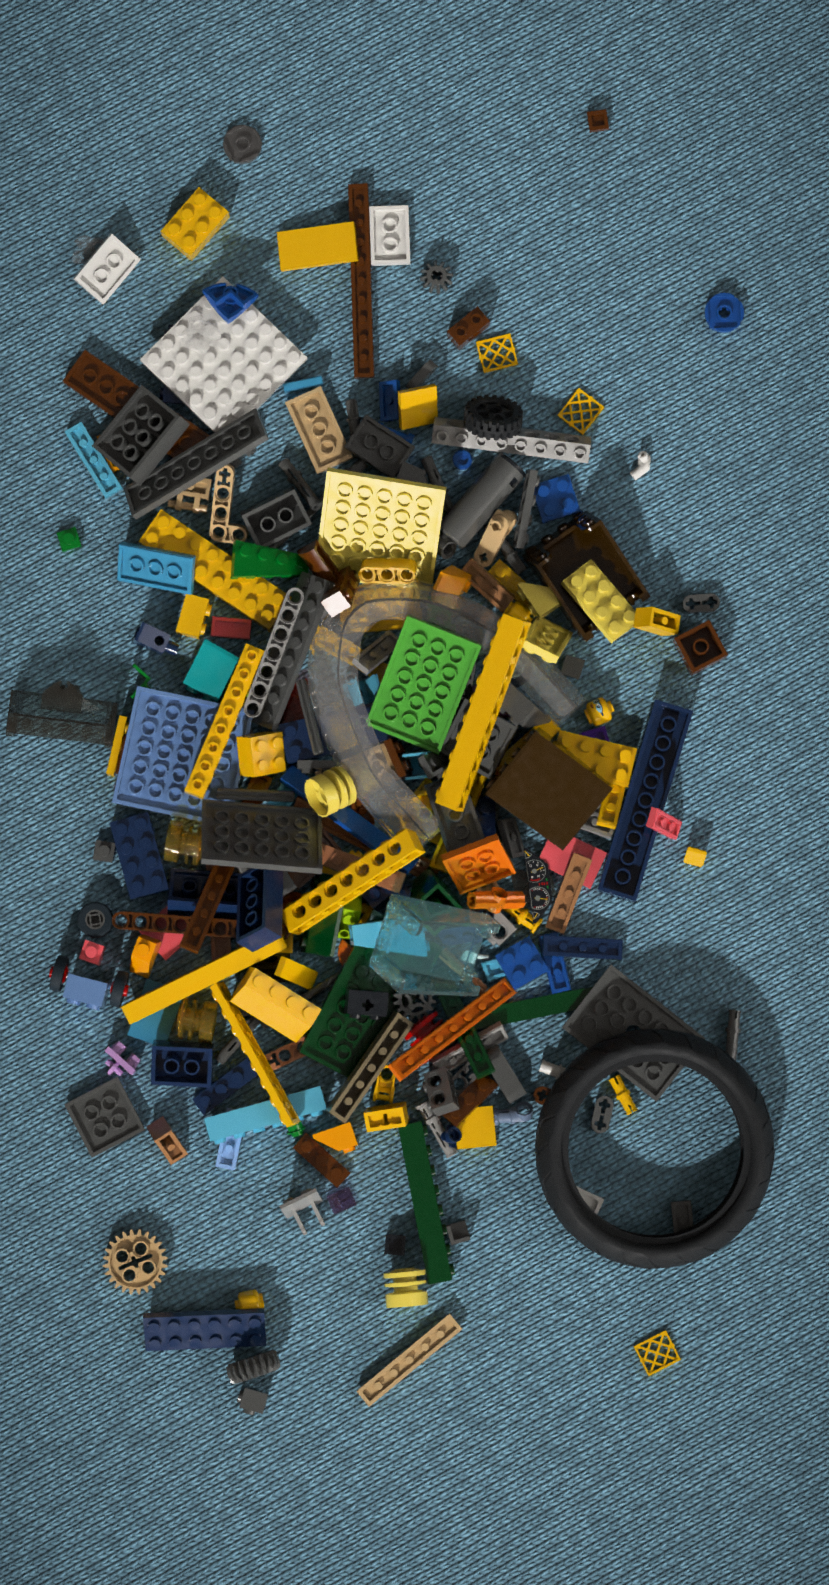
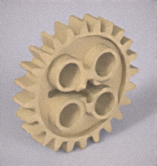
(128, 1244)

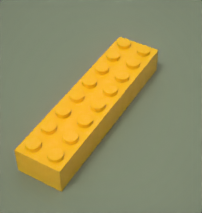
(251, 597)

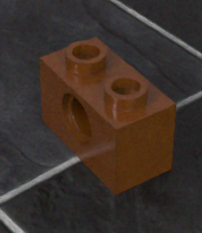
(468, 328)

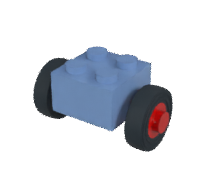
(86, 990)

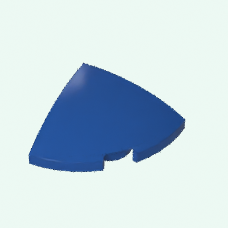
(230, 300)

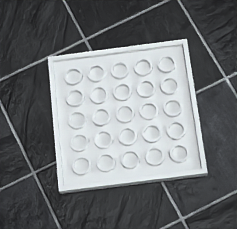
(236, 370)

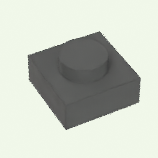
(104, 851)

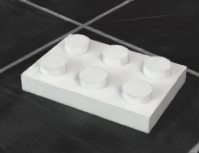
(389, 235)
(106, 268)

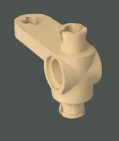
(494, 535)

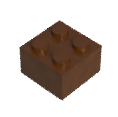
(700, 647)

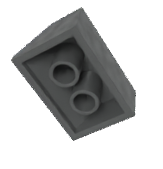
(276, 518)

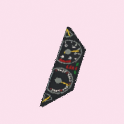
(538, 884)

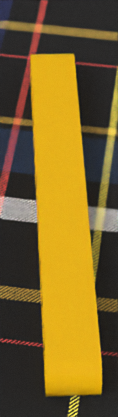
(197, 980)

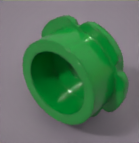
(296, 1130)

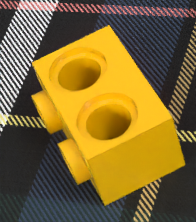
(386, 1116)

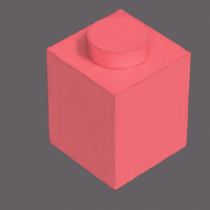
(92, 952)

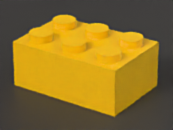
(195, 223)

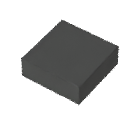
(572, 667)

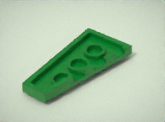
(261, 561)

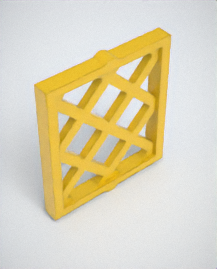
(500, 366)
(592, 419)
(650, 1340)

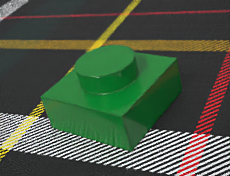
(69, 539)

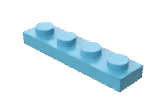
(93, 460)

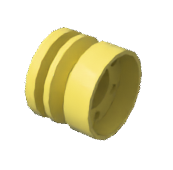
(330, 791)
(405, 1288)

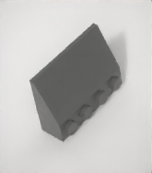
(140, 435)

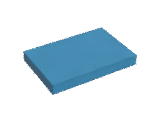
(157, 1025)

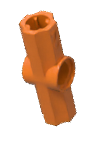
(496, 900)

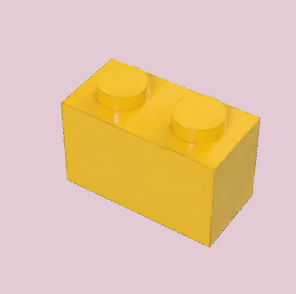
(193, 616)
(657, 621)

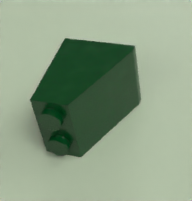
(432, 888)

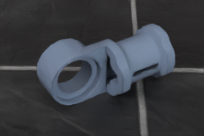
(512, 1115)

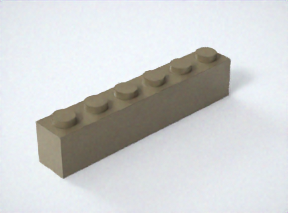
(369, 1067)

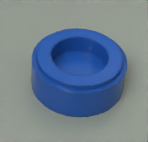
(462, 459)

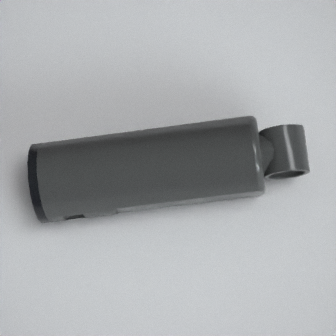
(478, 504)

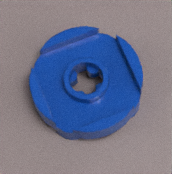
(732, 305)

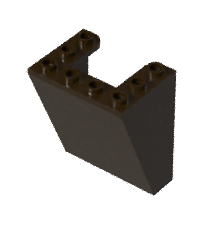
(571, 548)
(548, 788)

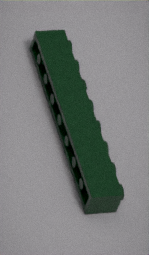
(425, 1204)

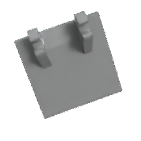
(293, 1205)

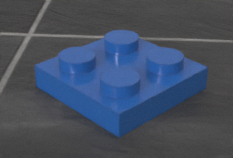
(556, 499)
(521, 963)

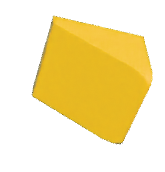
(695, 856)

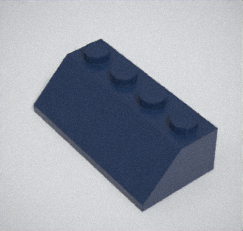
(187, 887)

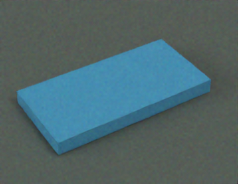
(156, 568)

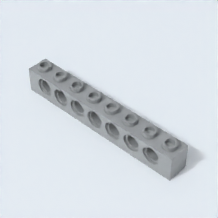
(527, 442)

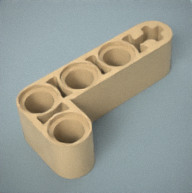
(226, 503)

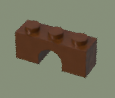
(343, 592)

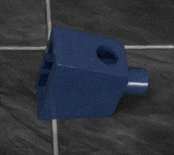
(146, 636)

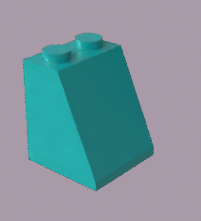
(211, 672)

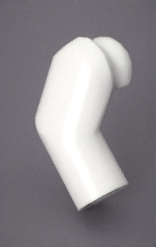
(643, 465)

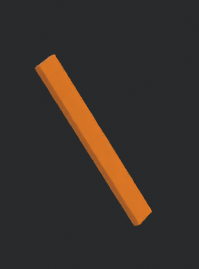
(451, 1029)

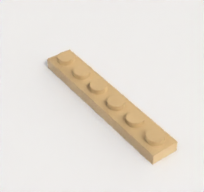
(409, 1360)

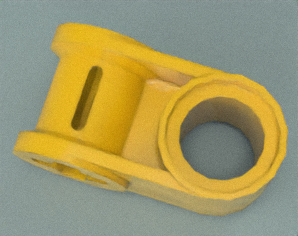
(384, 1086)

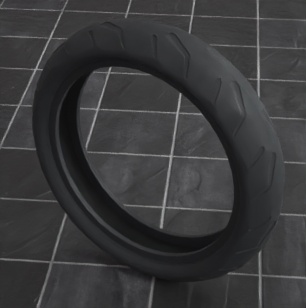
(755, 1153)

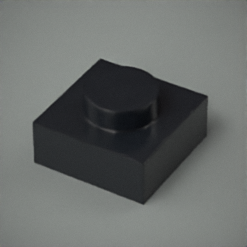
(395, 1244)

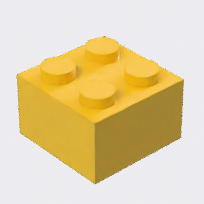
(261, 753)

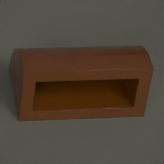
(318, 561)

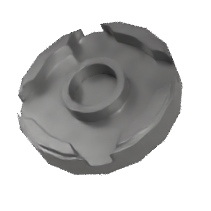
(242, 144)

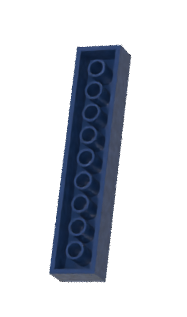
(647, 789)

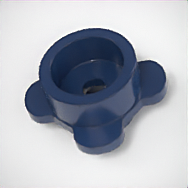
(454, 1132)

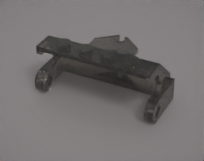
(62, 715)

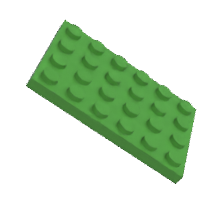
(423, 684)

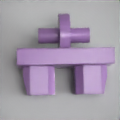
(115, 1052)

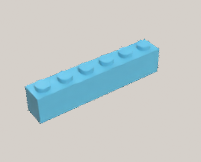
(262, 1114)

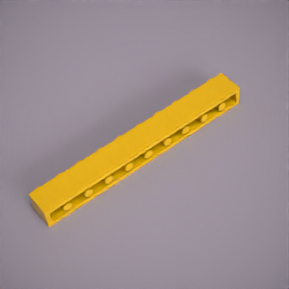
(482, 713)

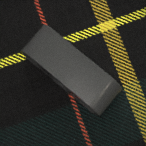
(505, 1075)

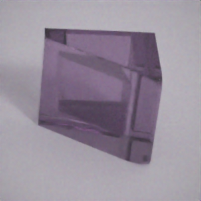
(341, 1200)

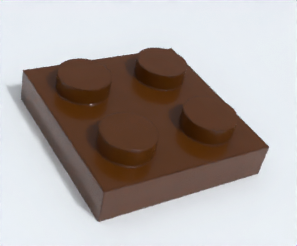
(395, 750)

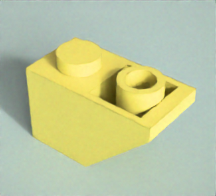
(539, 598)

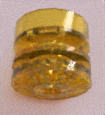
(182, 842)
(197, 1020)

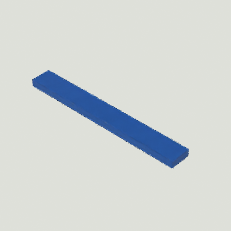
(345, 817)

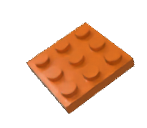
(478, 864)

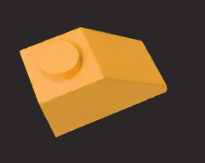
(453, 581)
(144, 955)
(338, 1138)

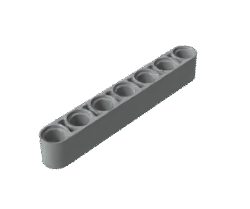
(274, 663)

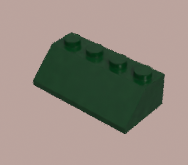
(322, 937)

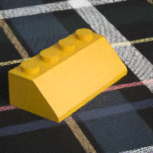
(274, 1004)

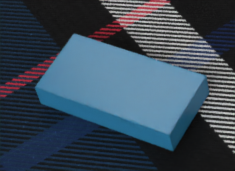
(302, 384)

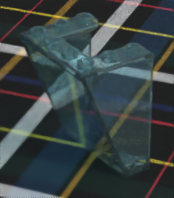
(430, 947)

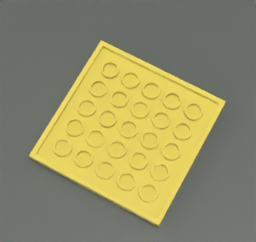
(380, 519)

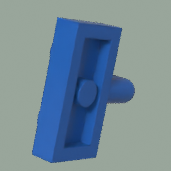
(389, 400)

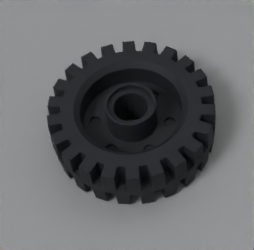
(493, 417)

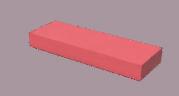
(663, 823)

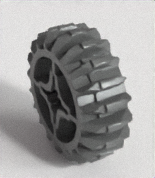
(253, 1366)

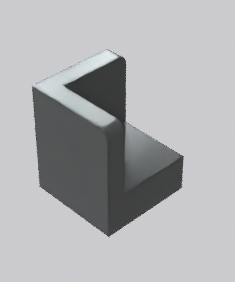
(458, 1232)

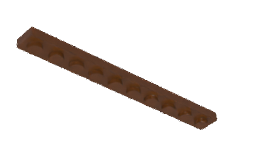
(361, 283)
(214, 889)

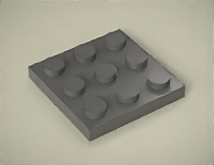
(496, 748)
(104, 1117)

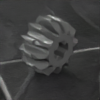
(437, 270)

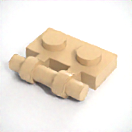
(198, 491)

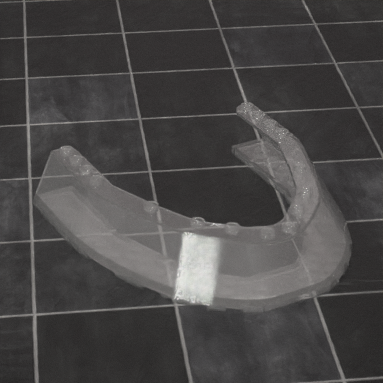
(342, 712)

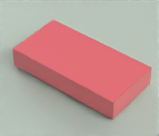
(231, 628)

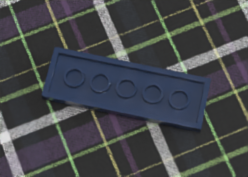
(204, 1329)

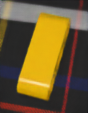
(395, 565)

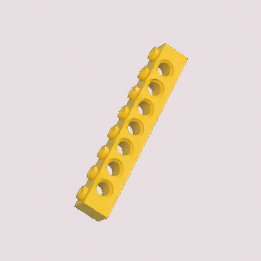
(224, 721)
(346, 892)

